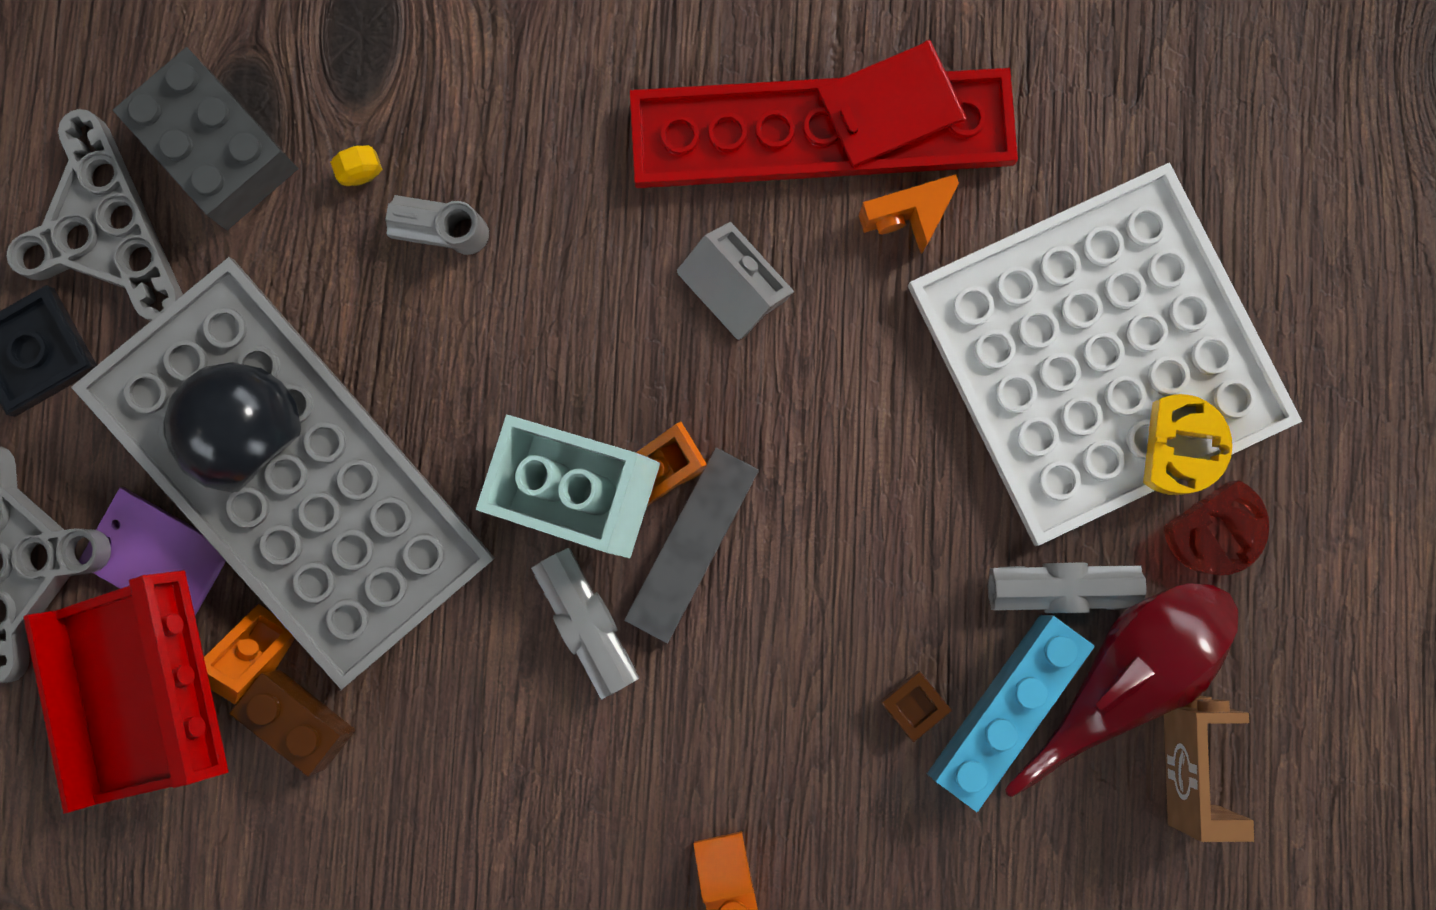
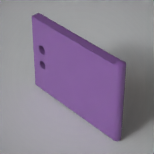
(154, 542)

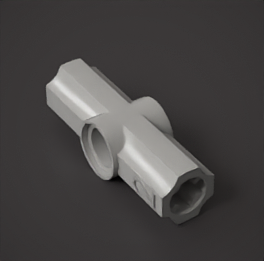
(1065, 587)
(585, 623)

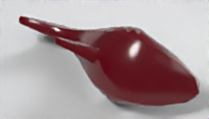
(1148, 665)

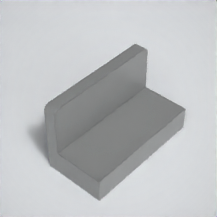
(733, 279)

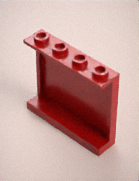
(126, 692)

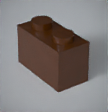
(292, 722)

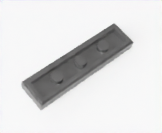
(691, 545)

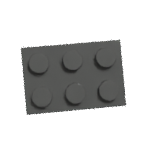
(205, 139)

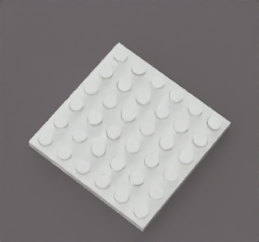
(1076, 335)

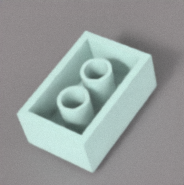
(568, 486)

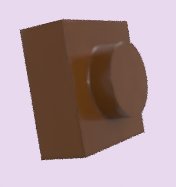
(915, 706)

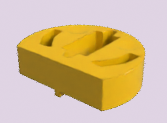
(1204, 423)

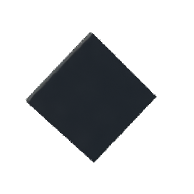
(39, 351)

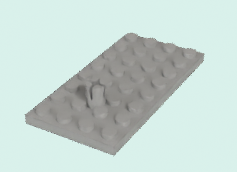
(330, 529)

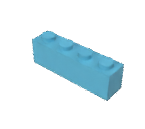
(1010, 710)

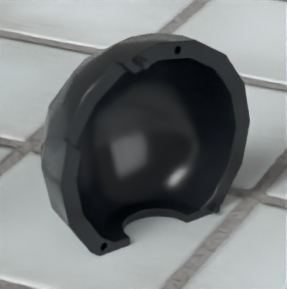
(229, 424)

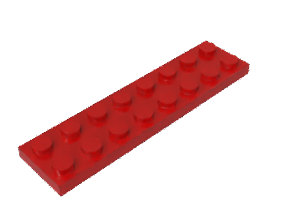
(786, 134)

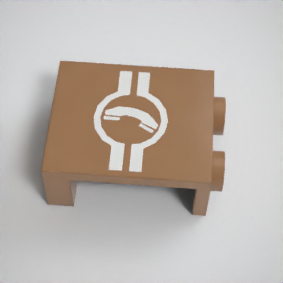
(1189, 773)

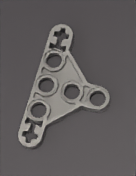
(83, 203)
(21, 585)

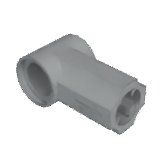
(434, 224)

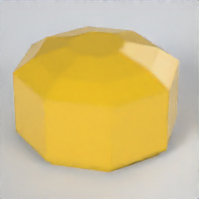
(356, 165)

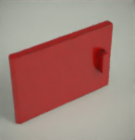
(891, 103)

